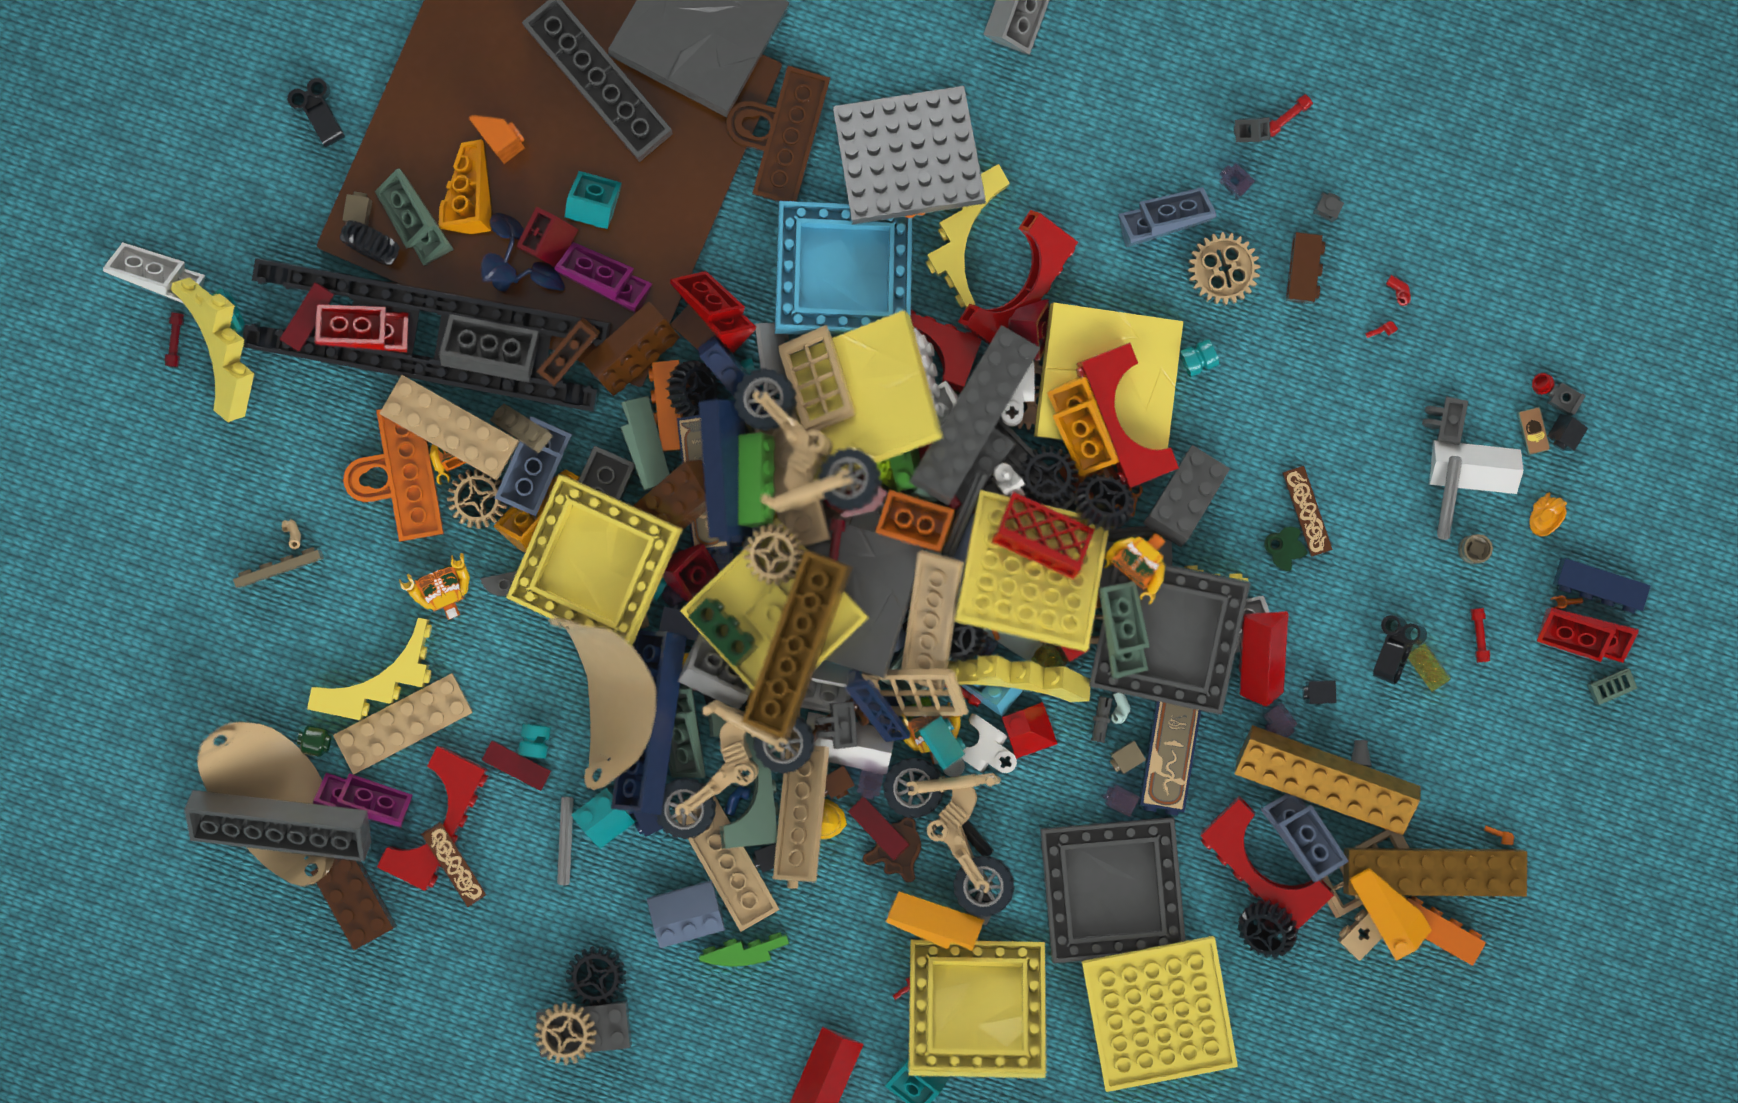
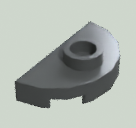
(499, 584)

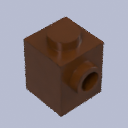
(838, 783)

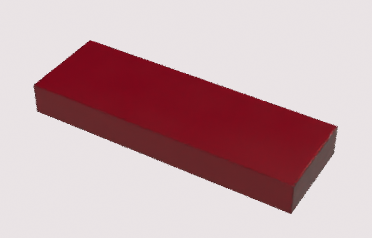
(305, 317)
(516, 765)
(878, 828)

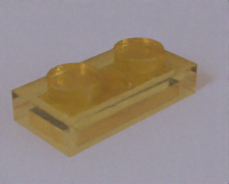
(1047, 657)
(1428, 667)

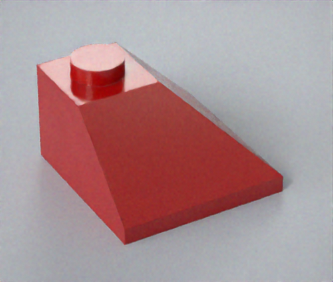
(1029, 730)

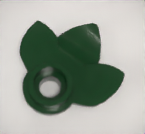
(1288, 548)

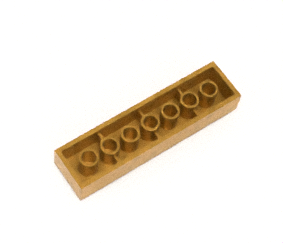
(797, 644)
(1327, 780)
(1441, 870)

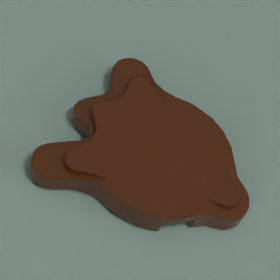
(905, 861)

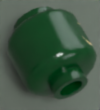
(314, 741)

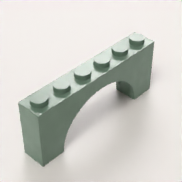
(758, 822)

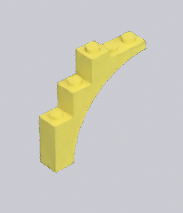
(955, 229)
(225, 347)
(406, 669)
(1024, 675)

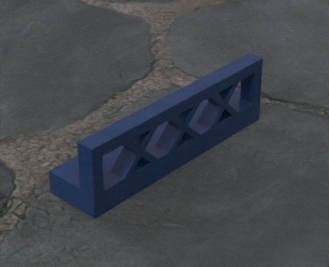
(875, 707)

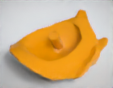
(1547, 515)

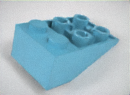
(994, 697)

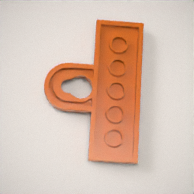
(408, 483)

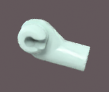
(1121, 710)

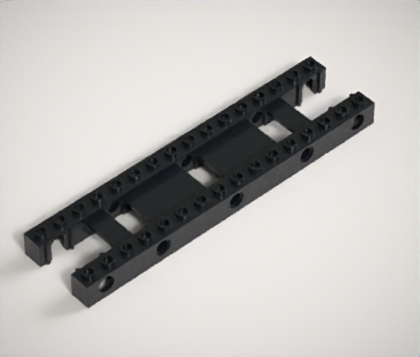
(412, 300)

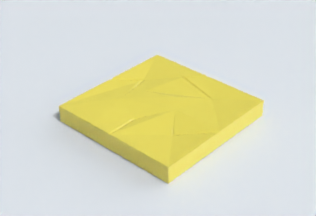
(885, 387)
(1143, 393)
(594, 560)
(977, 1009)

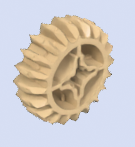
(484, 517)
(777, 544)
(575, 1036)

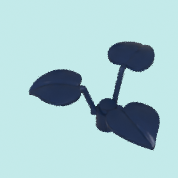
(499, 271)

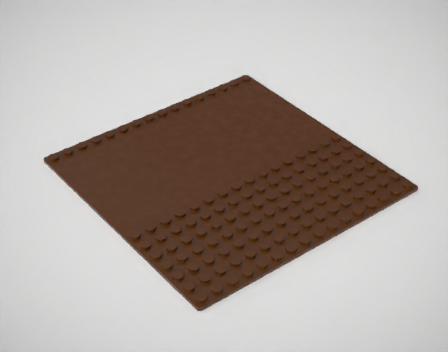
(484, 63)

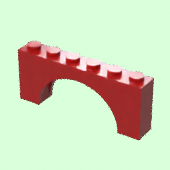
(1049, 252)
(952, 346)
(1135, 461)
(461, 783)
(1226, 837)

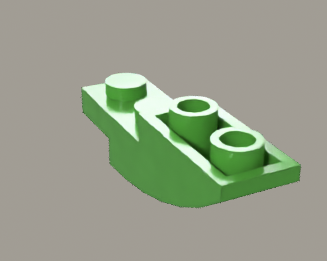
(735, 954)

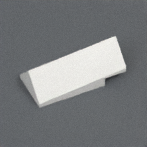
(149, 270)
(1481, 468)
(871, 750)

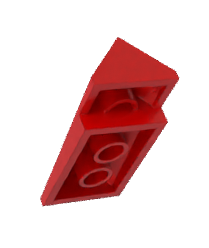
(716, 307)
(361, 327)
(1586, 635)
(1263, 656)
(827, 1068)

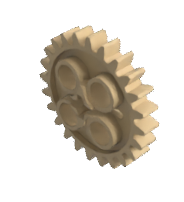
(1244, 263)

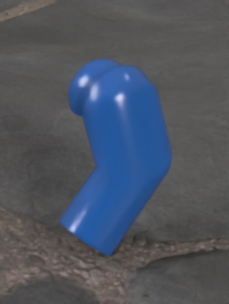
(733, 800)

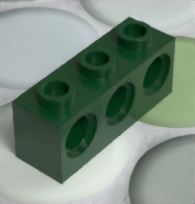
(712, 631)

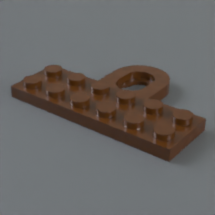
(790, 133)

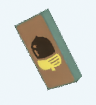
(1533, 431)

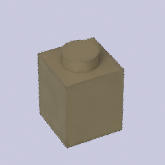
(357, 208)
(1127, 757)

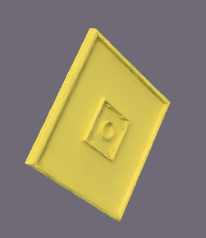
(761, 606)

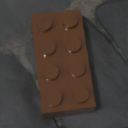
(631, 349)
(679, 496)
(355, 902)

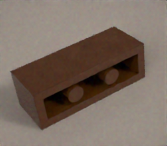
(1305, 268)
(568, 351)

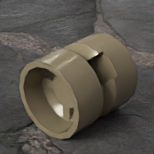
(1475, 549)

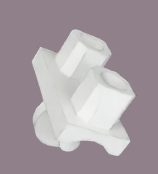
(1007, 480)

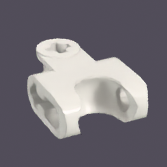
(1022, 394)
(989, 747)

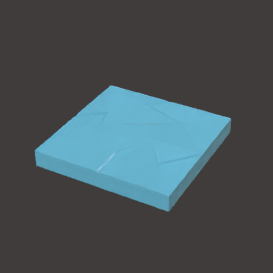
(839, 270)

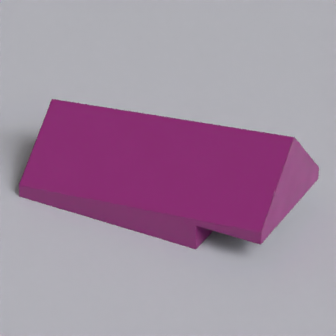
(604, 276)
(380, 801)

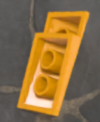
(1082, 426)
(934, 921)

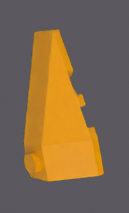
(468, 196)
(519, 525)
(1396, 919)

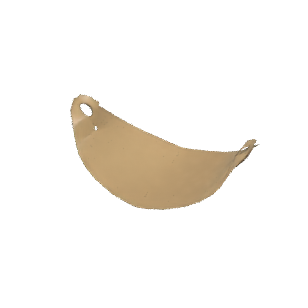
(619, 700)
(265, 766)

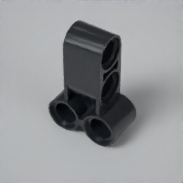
(318, 112)
(1396, 648)

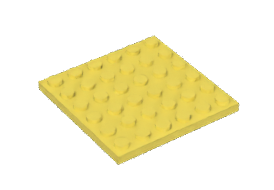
(1020, 595)
(1159, 1013)

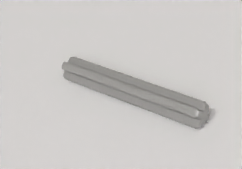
(1449, 497)
(565, 841)

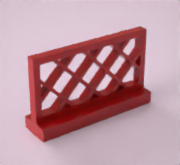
(1041, 552)

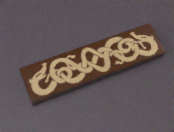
(1307, 511)
(453, 864)

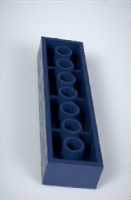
(643, 784)

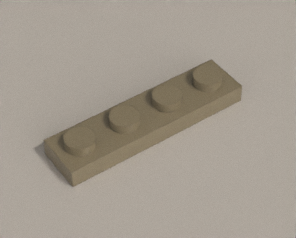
(521, 428)
(269, 570)

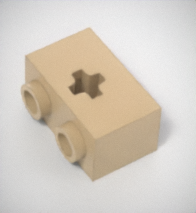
(1357, 944)

